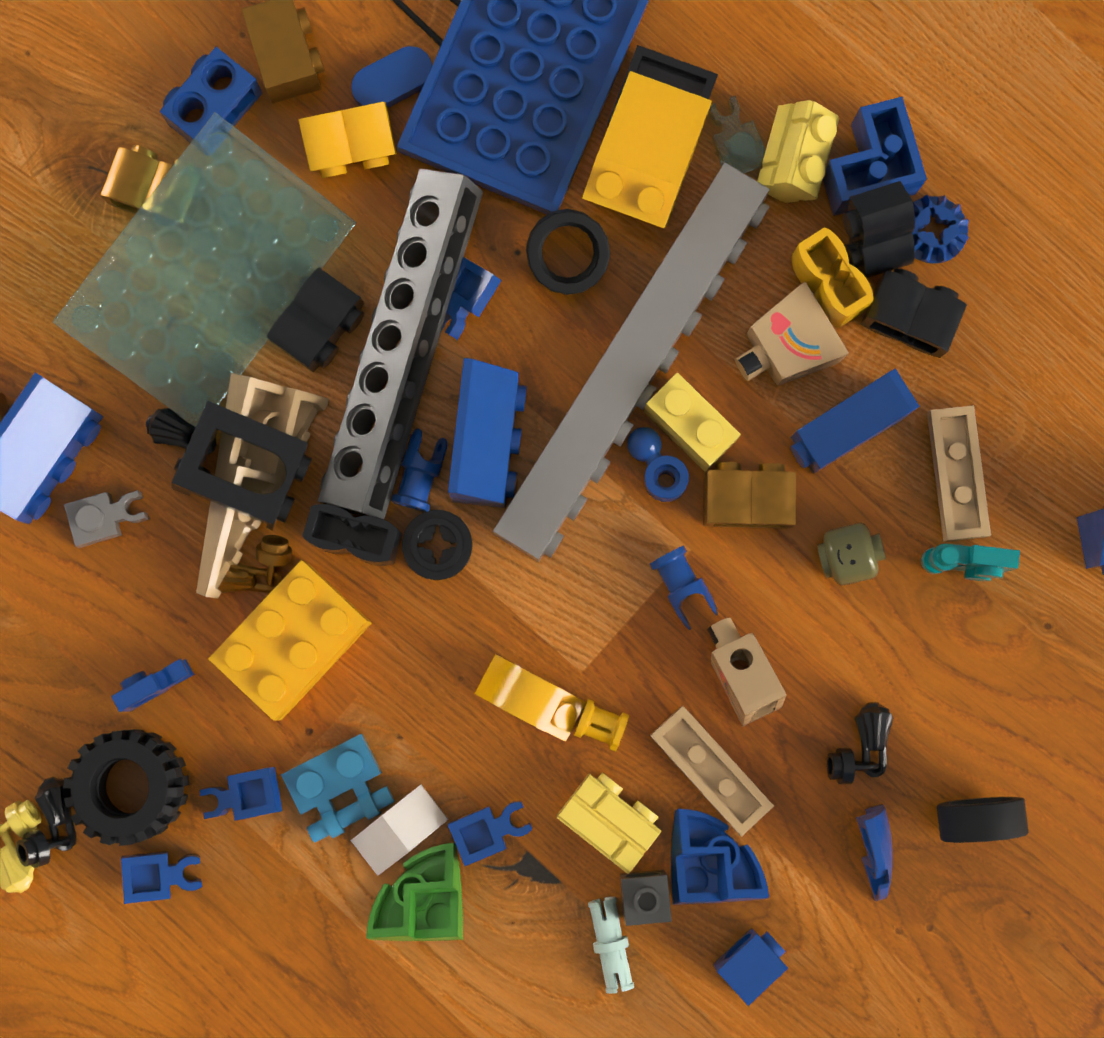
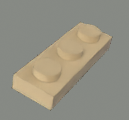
(958, 473)
(711, 770)

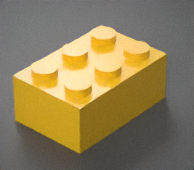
(290, 641)

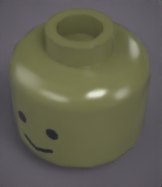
(851, 554)

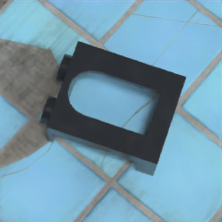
(258, 506)

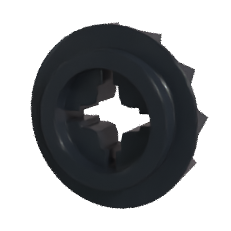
(422, 530)

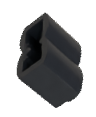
(880, 229)
(914, 313)
(317, 320)
(363, 536)

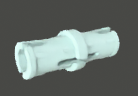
(611, 945)

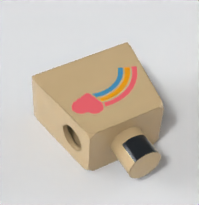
(792, 340)
(752, 690)

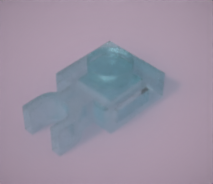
(737, 143)

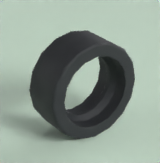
(599, 260)
(982, 819)

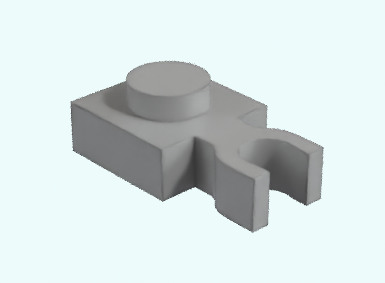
(98, 518)

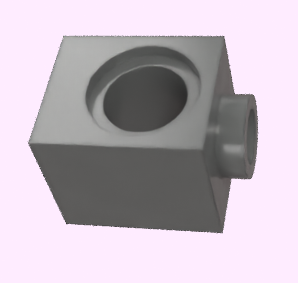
(645, 897)

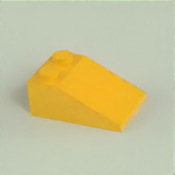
(647, 149)

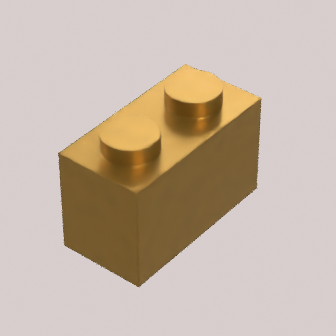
(282, 49)

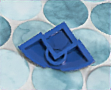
(878, 844)
(710, 864)

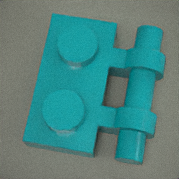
(977, 561)

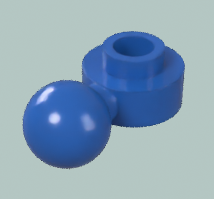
(645, 446)

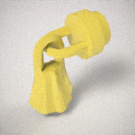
(21, 818)

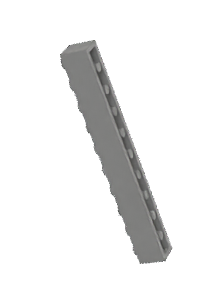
(631, 363)

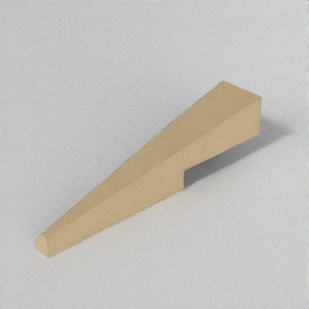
(250, 468)

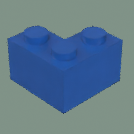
(884, 156)

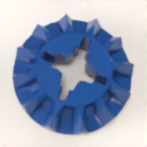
(951, 240)

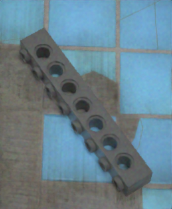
(406, 367)

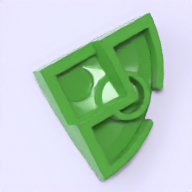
(422, 901)

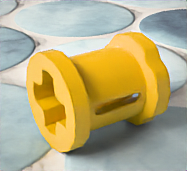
(601, 725)

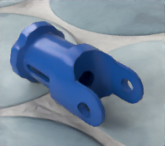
(419, 473)
(681, 581)

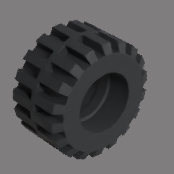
(91, 797)

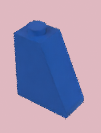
(853, 422)

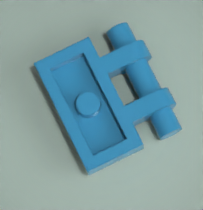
(332, 774)

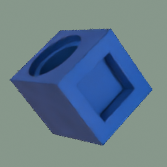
(751, 965)

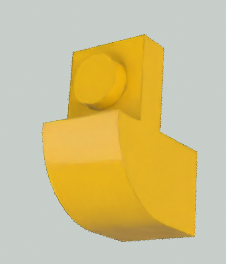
(530, 698)

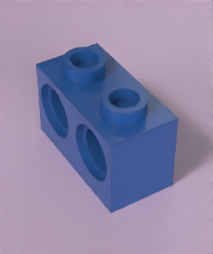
(198, 93)

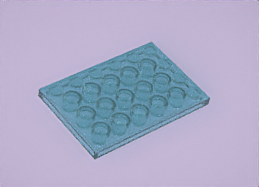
(204, 270)

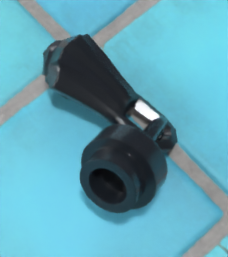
(171, 429)
(873, 727)
(34, 847)

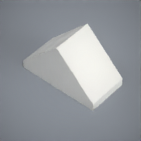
(399, 830)

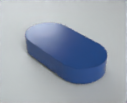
(392, 77)

